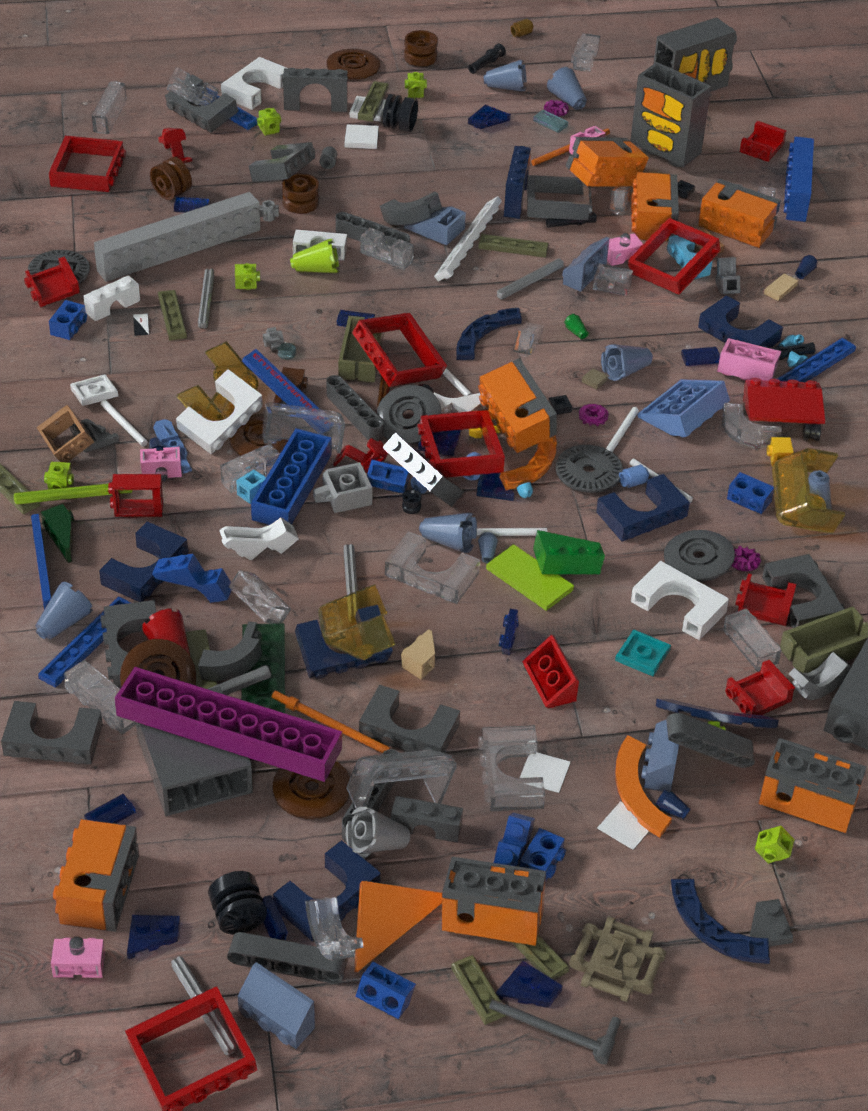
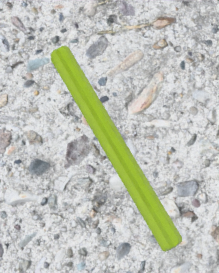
(63, 493)

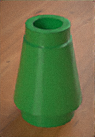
(576, 326)

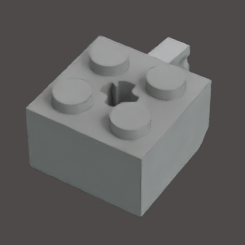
(345, 488)

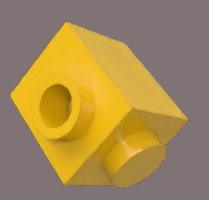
(779, 448)

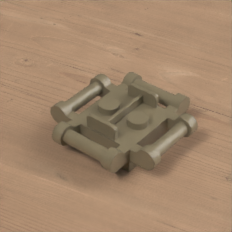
(617, 959)

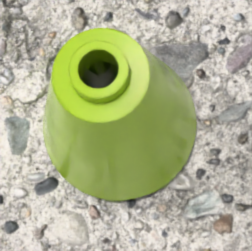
(317, 258)

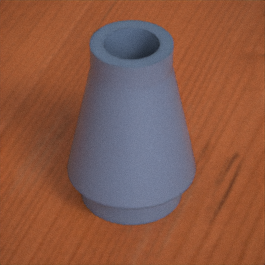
(487, 545)

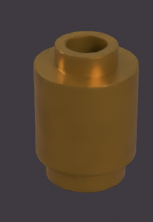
(522, 28)

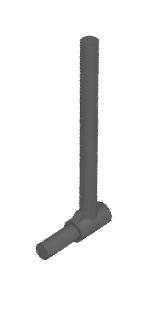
(601, 1048)

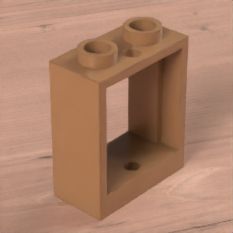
(49, 430)

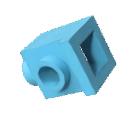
(249, 485)

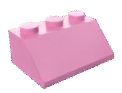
(748, 360)

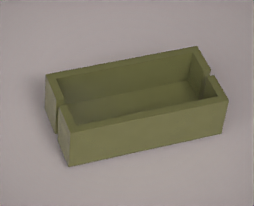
(353, 359)
(815, 641)

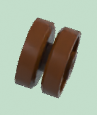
(421, 48)
(170, 178)
(300, 193)

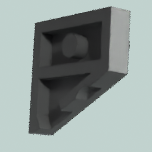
(98, 434)
(771, 923)

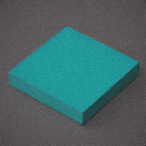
(643, 652)

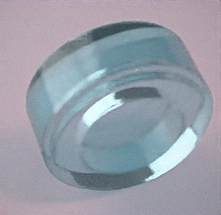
(287, 351)

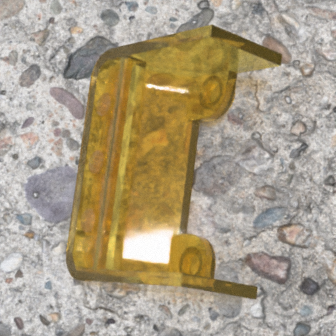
(218, 407)
(792, 493)
(342, 631)

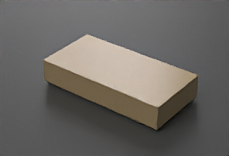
(781, 287)

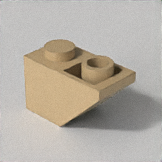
(420, 656)

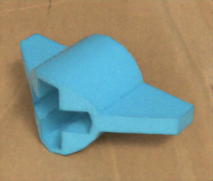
(795, 359)

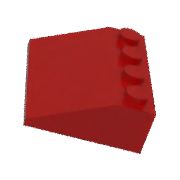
(784, 401)

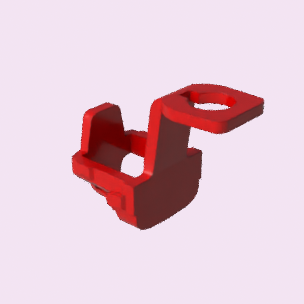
(172, 139)
(376, 453)

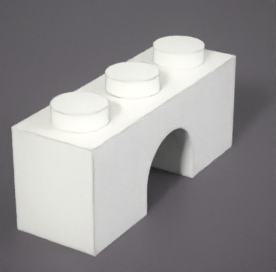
(305, 239)
(99, 301)

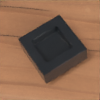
(685, 189)
(561, 404)

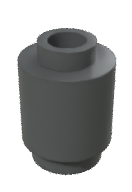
(328, 157)

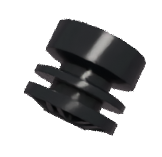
(400, 112)
(237, 902)

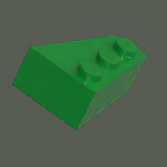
(567, 554)

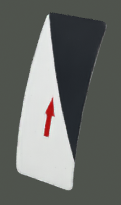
(140, 324)

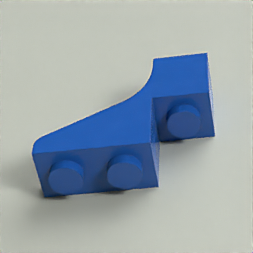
(188, 572)
(515, 839)

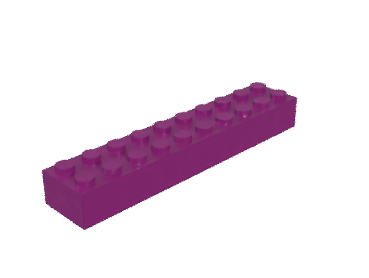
(229, 723)

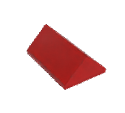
(552, 674)

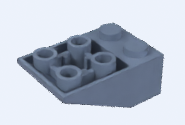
(441, 226)

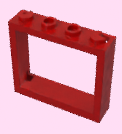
(91, 146)
(690, 271)
(415, 337)
(464, 465)
(175, 1018)

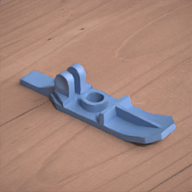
(166, 433)

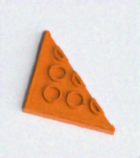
(387, 914)

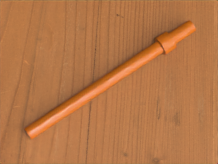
(555, 153)
(294, 704)

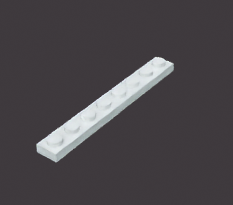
(467, 239)

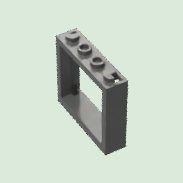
(558, 209)

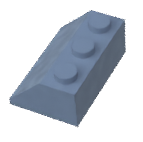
(584, 267)
(660, 759)
(276, 1006)

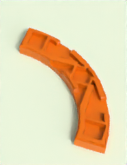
(535, 468)
(631, 790)

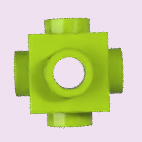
(415, 85)
(269, 121)
(246, 276)
(59, 475)
(774, 844)

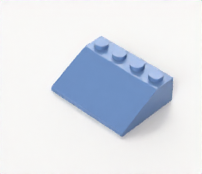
(685, 406)

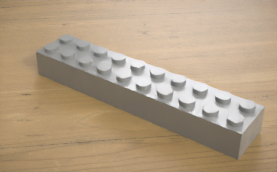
(177, 236)

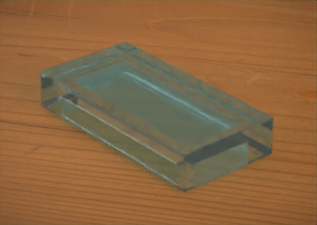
(550, 121)

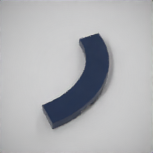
(482, 326)
(717, 715)
(713, 933)

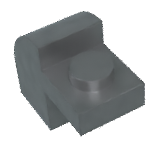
(726, 277)

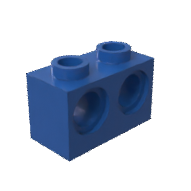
(67, 320)
(388, 476)
(750, 493)
(544, 853)
(385, 990)

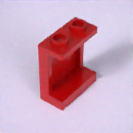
(763, 142)
(52, 283)
(765, 601)
(761, 690)

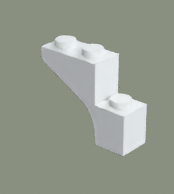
(460, 404)
(252, 541)

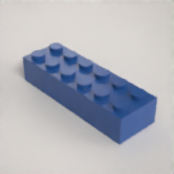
(798, 179)
(291, 477)

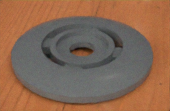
(50, 259)
(391, 413)
(572, 461)
(717, 559)

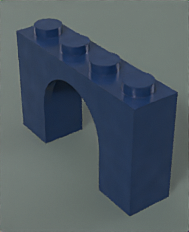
(517, 182)
(716, 322)
(630, 523)
(140, 582)
(321, 659)
(347, 867)

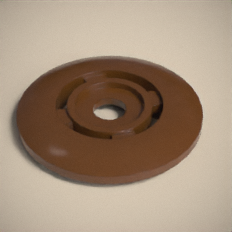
(358, 56)
(246, 438)
(158, 655)
(307, 803)

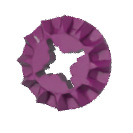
(556, 108)
(593, 409)
(741, 563)

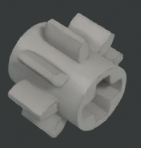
(269, 210)
(273, 338)

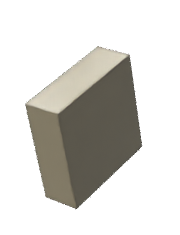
(594, 378)

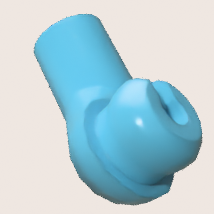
(792, 340)

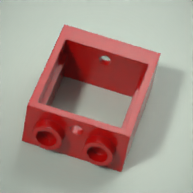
(136, 507)

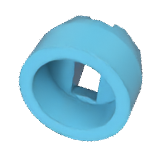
(525, 490)

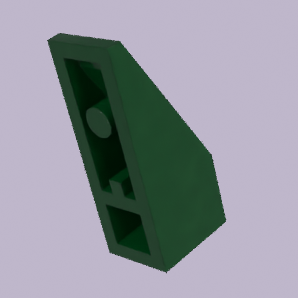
(58, 525)

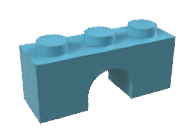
(683, 251)

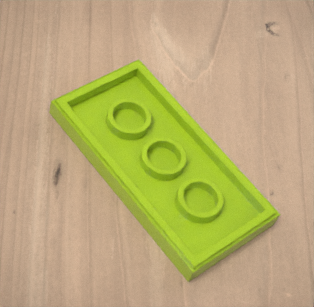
(525, 576)

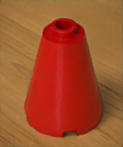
(167, 626)

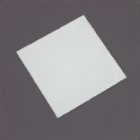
(550, 768)
(623, 826)

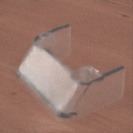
(282, 420)
(433, 766)

